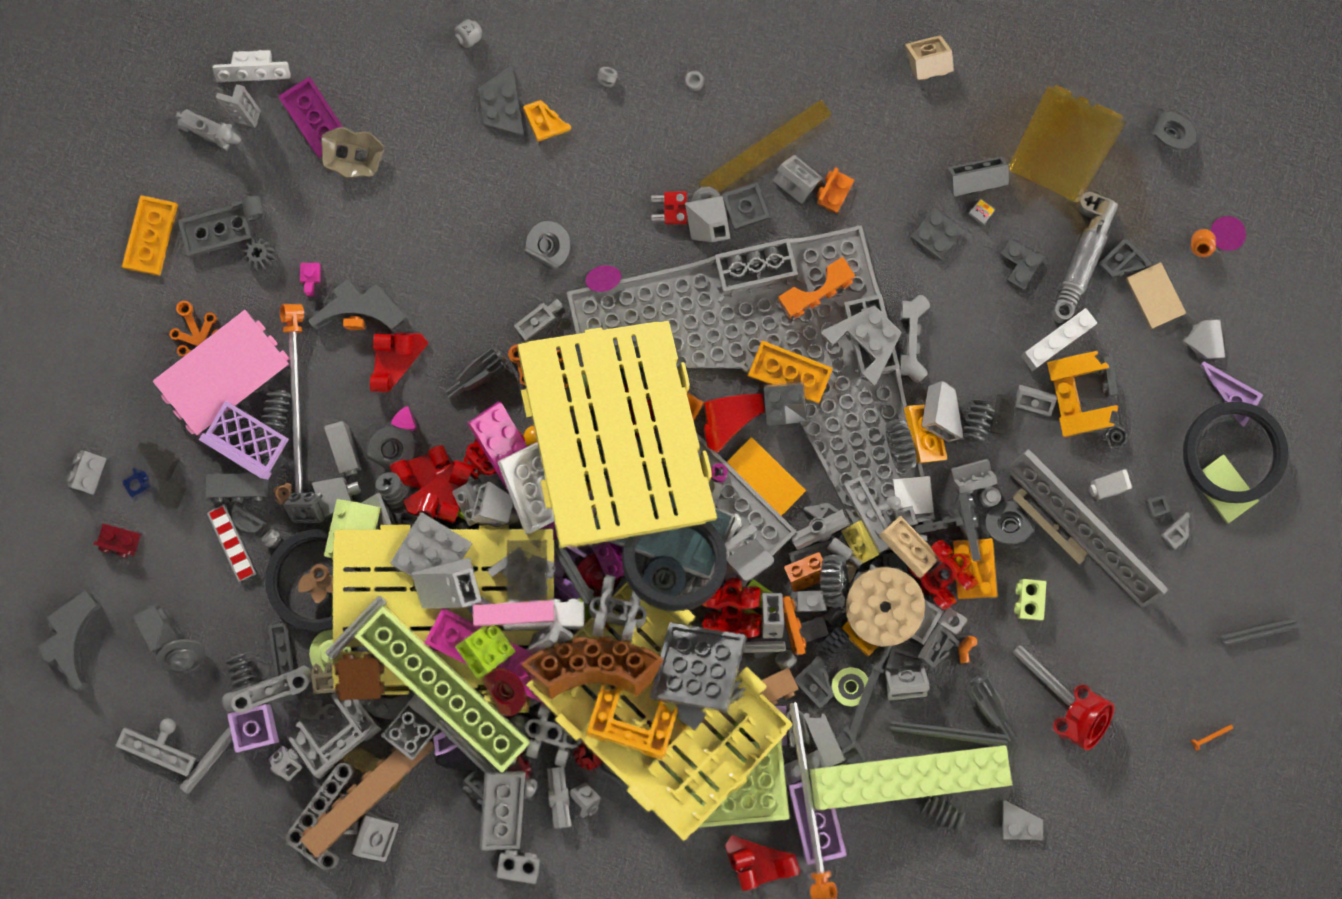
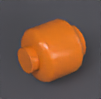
(1203, 243)

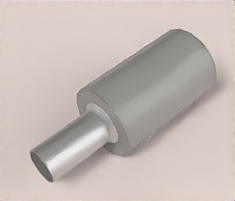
(840, 549)

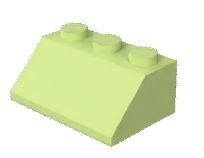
(351, 516)

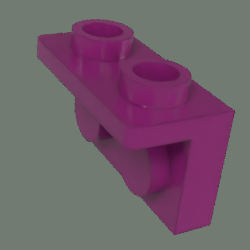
(610, 558)

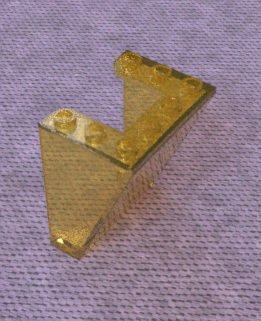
(1066, 142)

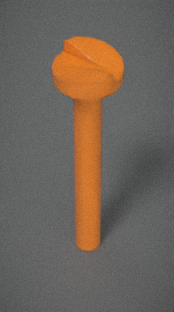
(1196, 744)

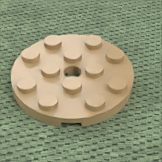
(904, 614)

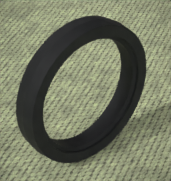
(1277, 438)
(272, 581)
(671, 602)

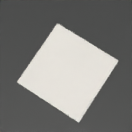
(915, 493)

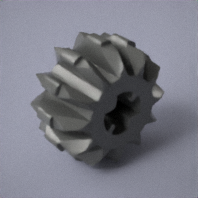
(252, 252)

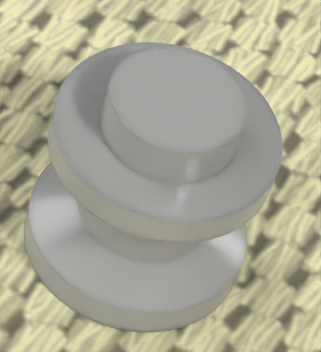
(990, 497)

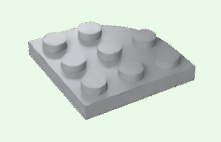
(429, 546)

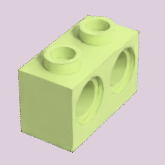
(1037, 600)

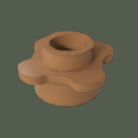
(278, 490)

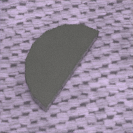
(246, 521)

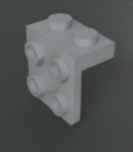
(746, 554)

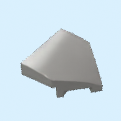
(1206, 340)

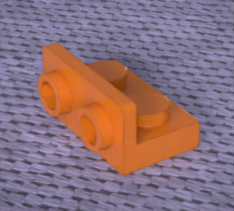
(835, 190)
(804, 572)

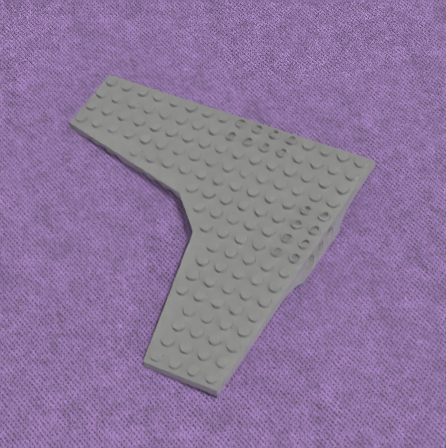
(730, 305)

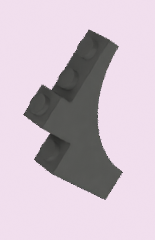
(349, 302)
(64, 646)

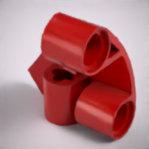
(393, 358)
(728, 415)
(422, 469)
(437, 496)
(758, 863)

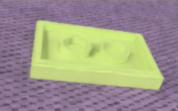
(1226, 477)

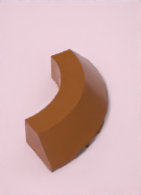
(592, 662)

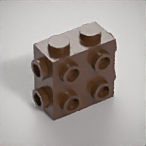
(359, 677)

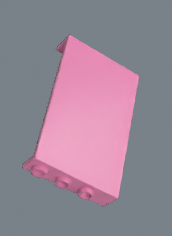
(221, 370)

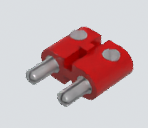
(674, 207)

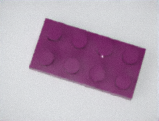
(310, 112)

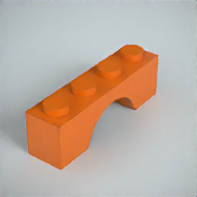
(796, 301)

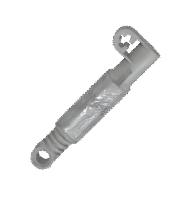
(1086, 254)

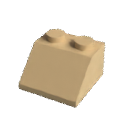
(929, 57)

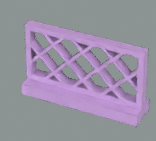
(240, 456)

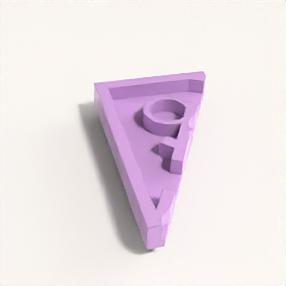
(1231, 389)

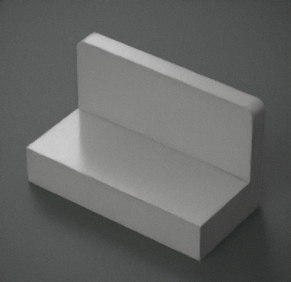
(548, 637)

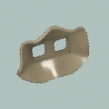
(348, 166)

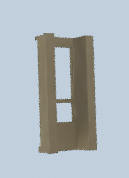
(1070, 546)

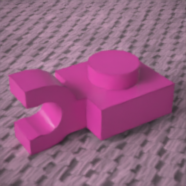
(309, 275)

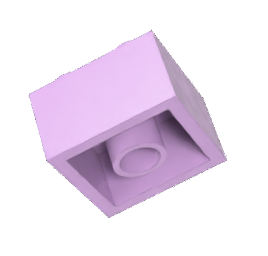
(253, 728)

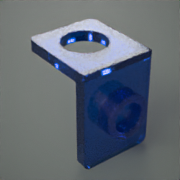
(143, 479)

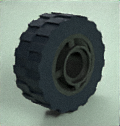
(667, 565)

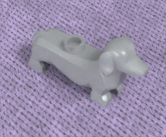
(207, 129)

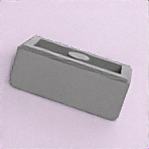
(1035, 400)

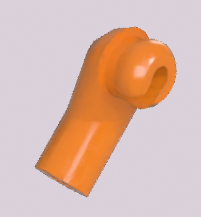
(964, 647)

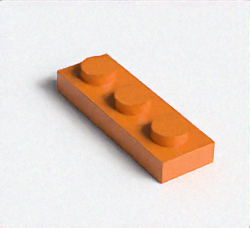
(793, 625)

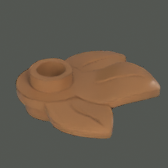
(317, 586)

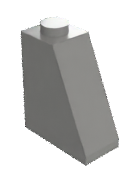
(942, 412)
(343, 448)

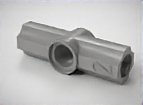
(820, 529)
(559, 797)

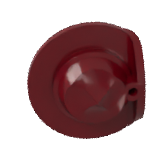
(593, 574)
(506, 691)

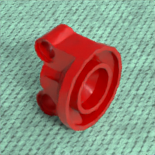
(1086, 719)

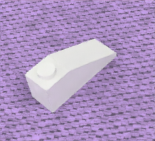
(1110, 485)

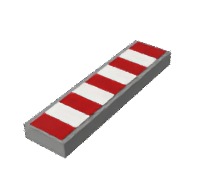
(232, 543)

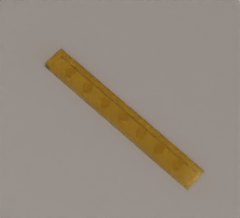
(767, 147)

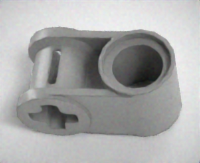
(803, 727)

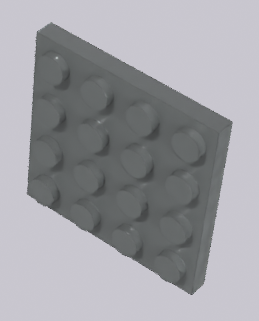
(698, 667)

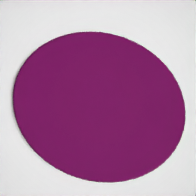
(1229, 233)
(603, 278)

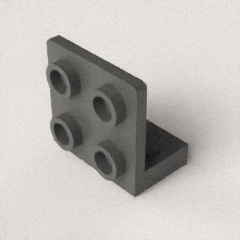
(1097, 384)

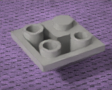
(708, 219)

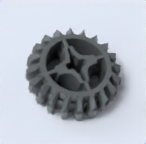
(900, 444)
(834, 581)

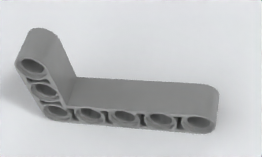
(313, 811)

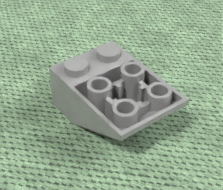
(447, 585)
(413, 727)

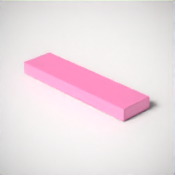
(513, 613)

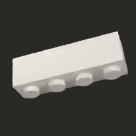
(1059, 339)
(566, 614)

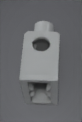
(333, 490)
(493, 506)
(809, 601)
(772, 622)

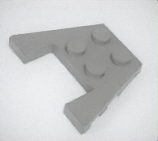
(873, 333)

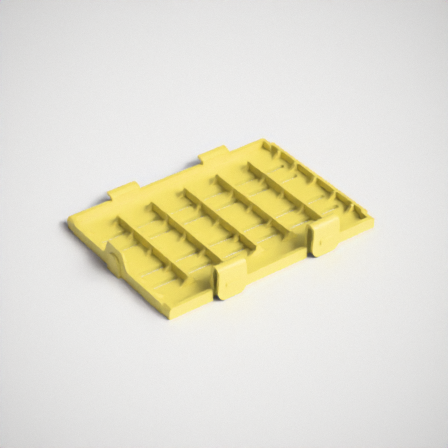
(564, 476)
(378, 549)
(643, 774)

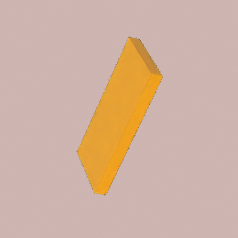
(149, 235)
(781, 366)
(766, 476)

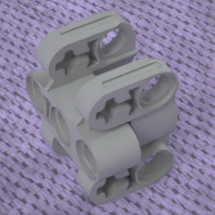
(609, 604)
(542, 735)

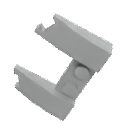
(828, 750)
(322, 759)

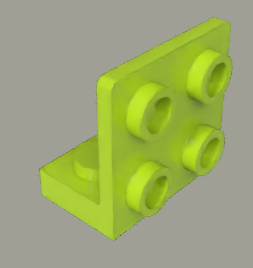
(485, 649)

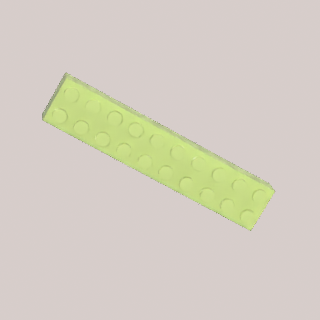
(442, 688)
(910, 777)

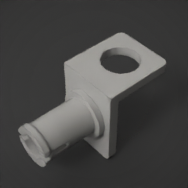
(947, 617)

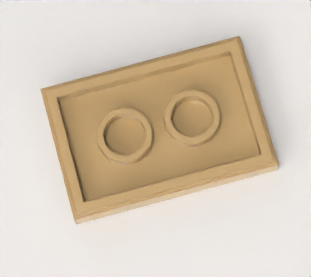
(1155, 296)
(909, 546)

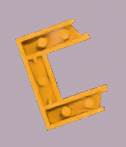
(1072, 419)
(651, 743)

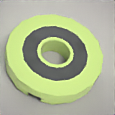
(839, 683)

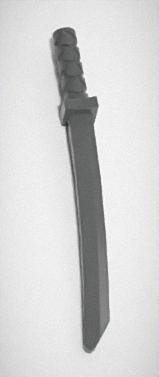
(877, 668)

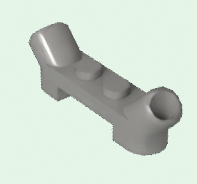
(910, 313)
(268, 690)

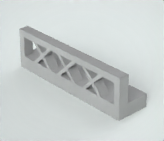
(240, 106)

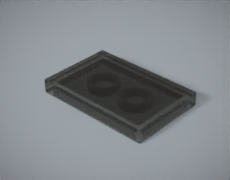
(526, 569)

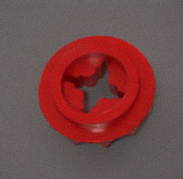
(586, 763)

